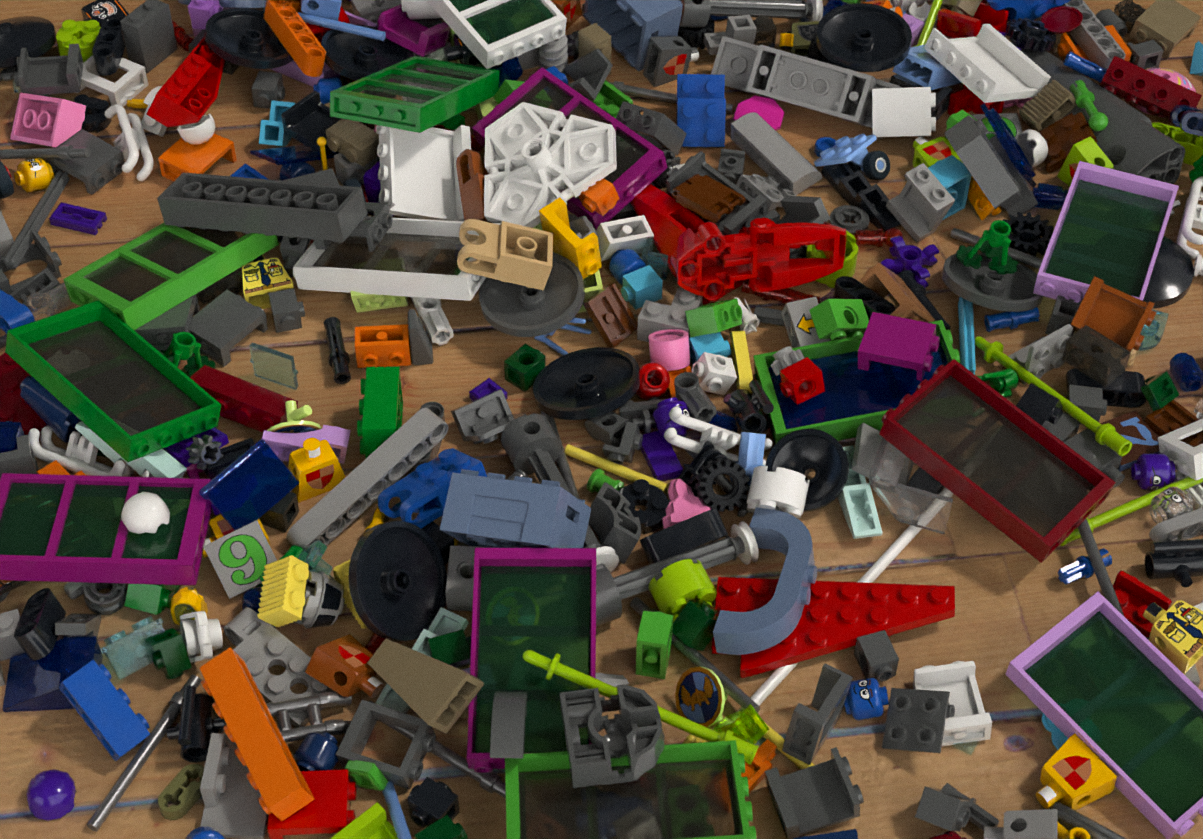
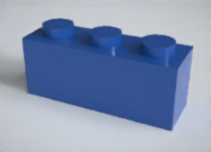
(105, 709)

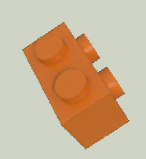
(382, 346)

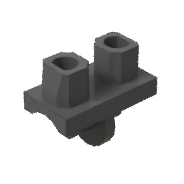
(640, 413)

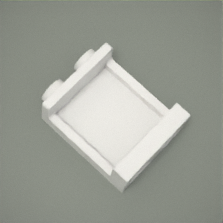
(903, 112)
(970, 720)

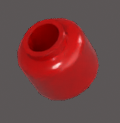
(657, 376)

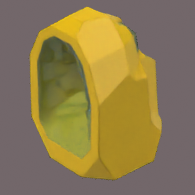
(186, 601)

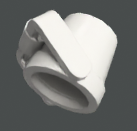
(200, 635)

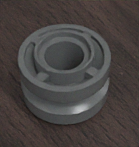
(104, 603)

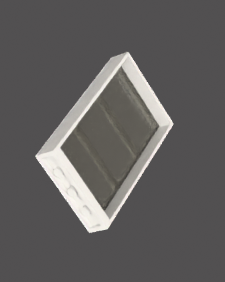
(409, 261)

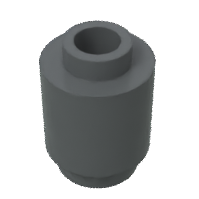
(1108, 17)

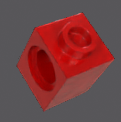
(802, 381)

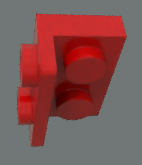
(1135, 598)

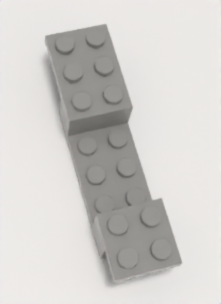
(798, 80)

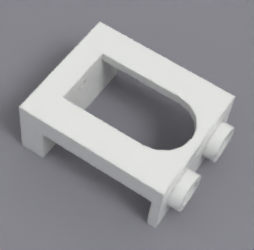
(122, 90)
(1185, 457)

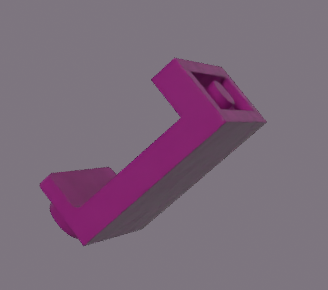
(411, 33)
(898, 343)

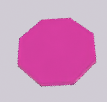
(765, 107)

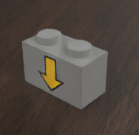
(800, 323)

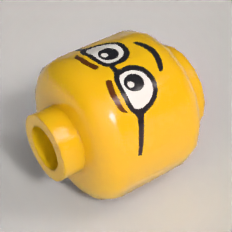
(33, 174)

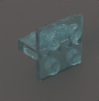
(129, 651)

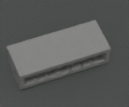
(773, 153)

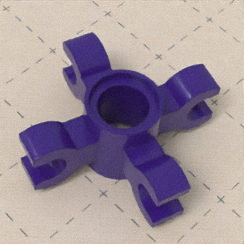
(911, 258)

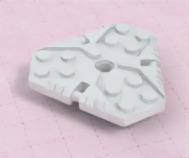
(537, 155)

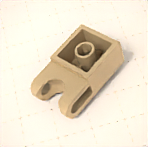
(506, 252)

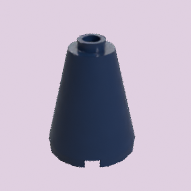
(49, 408)

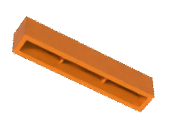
(256, 735)

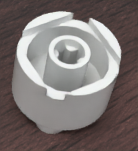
(778, 490)

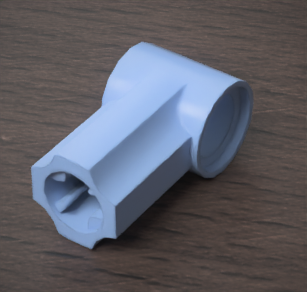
(751, 452)

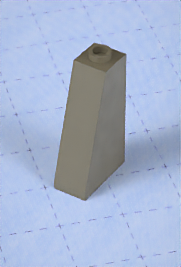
(426, 684)

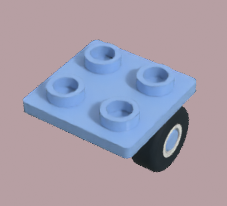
(854, 151)

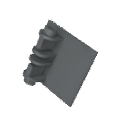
(916, 720)

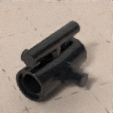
(747, 407)
(1175, 560)
(195, 725)

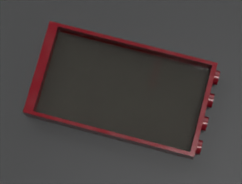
(996, 459)

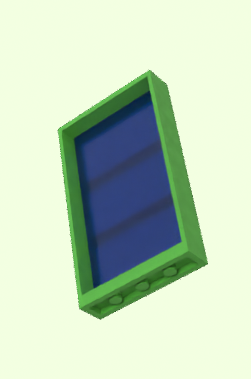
(850, 393)

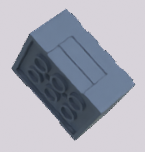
(634, 23)
(513, 512)

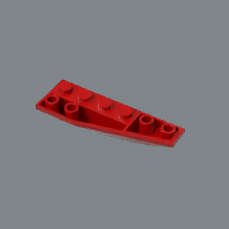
(189, 89)
(668, 222)

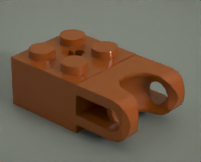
(471, 184)

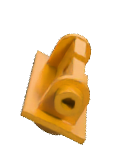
(980, 201)

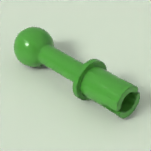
(1084, 99)

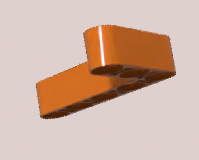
(295, 35)

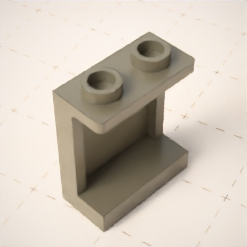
(1166, 24)

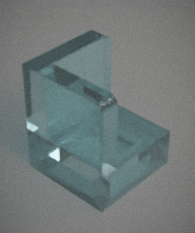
(657, 261)
(312, 556)

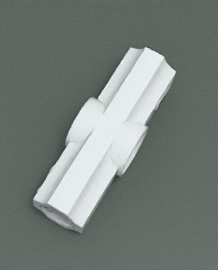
(433, 319)

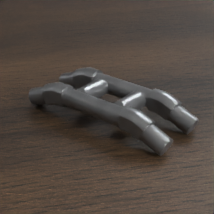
(312, 705)

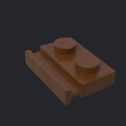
(611, 315)
(1172, 418)

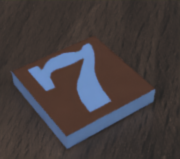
(1137, 431)

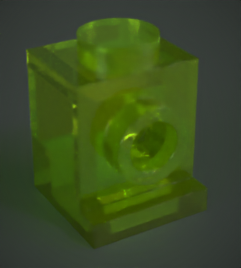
(744, 724)

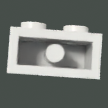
(623, 234)

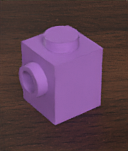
(201, 11)

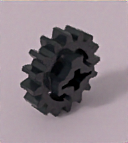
(1031, 34)
(1028, 233)

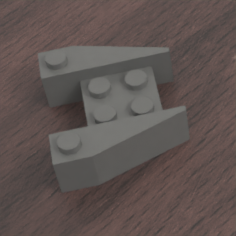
(991, 166)

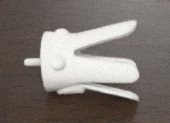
(749, 320)

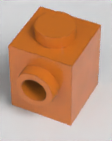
(600, 197)

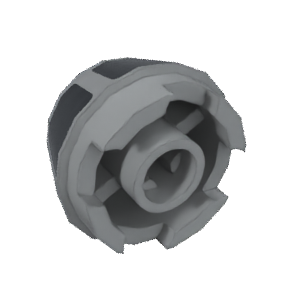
(322, 601)

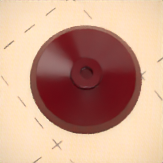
(1062, 19)

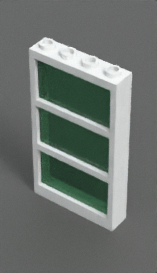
(502, 27)

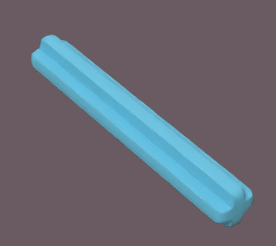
(966, 334)

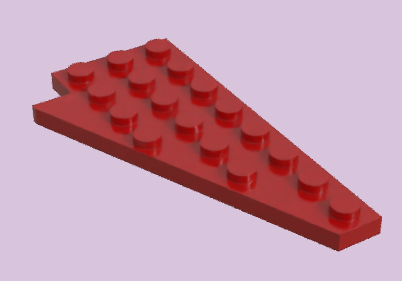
(835, 615)

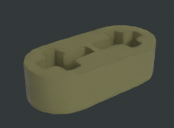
(181, 790)

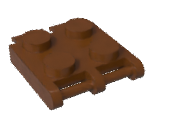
(1062, 136)
(707, 197)

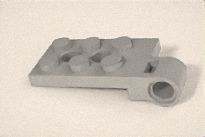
(264, 647)

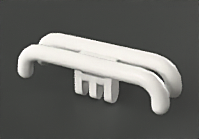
(131, 140)
(1192, 218)
(719, 437)
(79, 454)

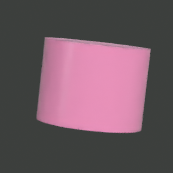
(670, 348)

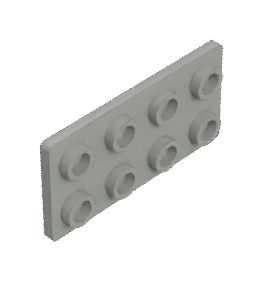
(228, 795)

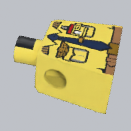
(264, 277)
(1177, 633)

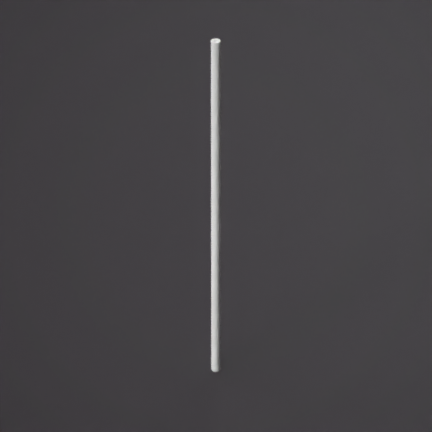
(869, 577)

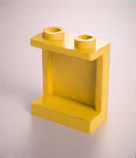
(581, 252)

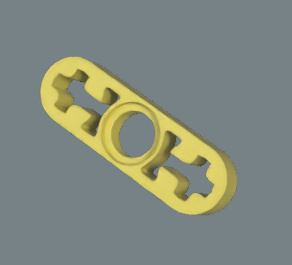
(741, 359)

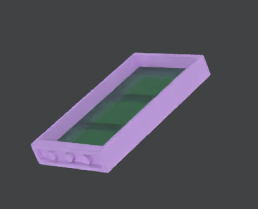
(1106, 231)
(1126, 704)

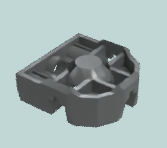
(631, 733)

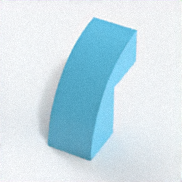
(272, 130)

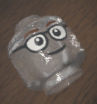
(1170, 504)

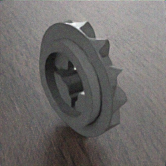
(850, 213)

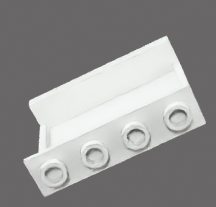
(988, 65)
(421, 172)

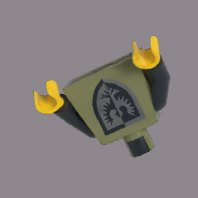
(799, 37)

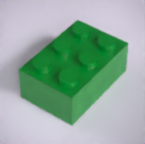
(380, 407)

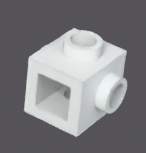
(715, 373)

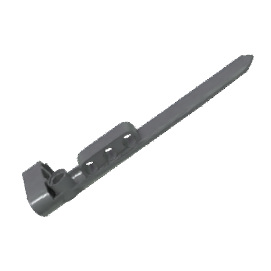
(1129, 136)

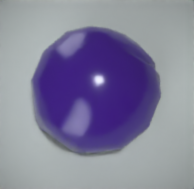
(51, 794)

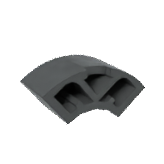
(614, 522)

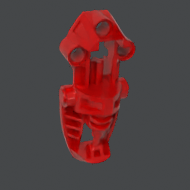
(757, 255)

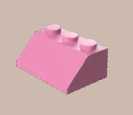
(46, 120)

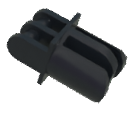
(705, 454)

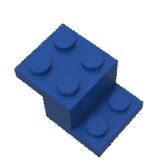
(701, 109)

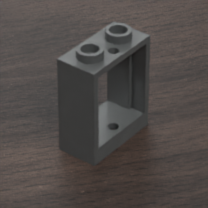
(652, 126)
(361, 729)

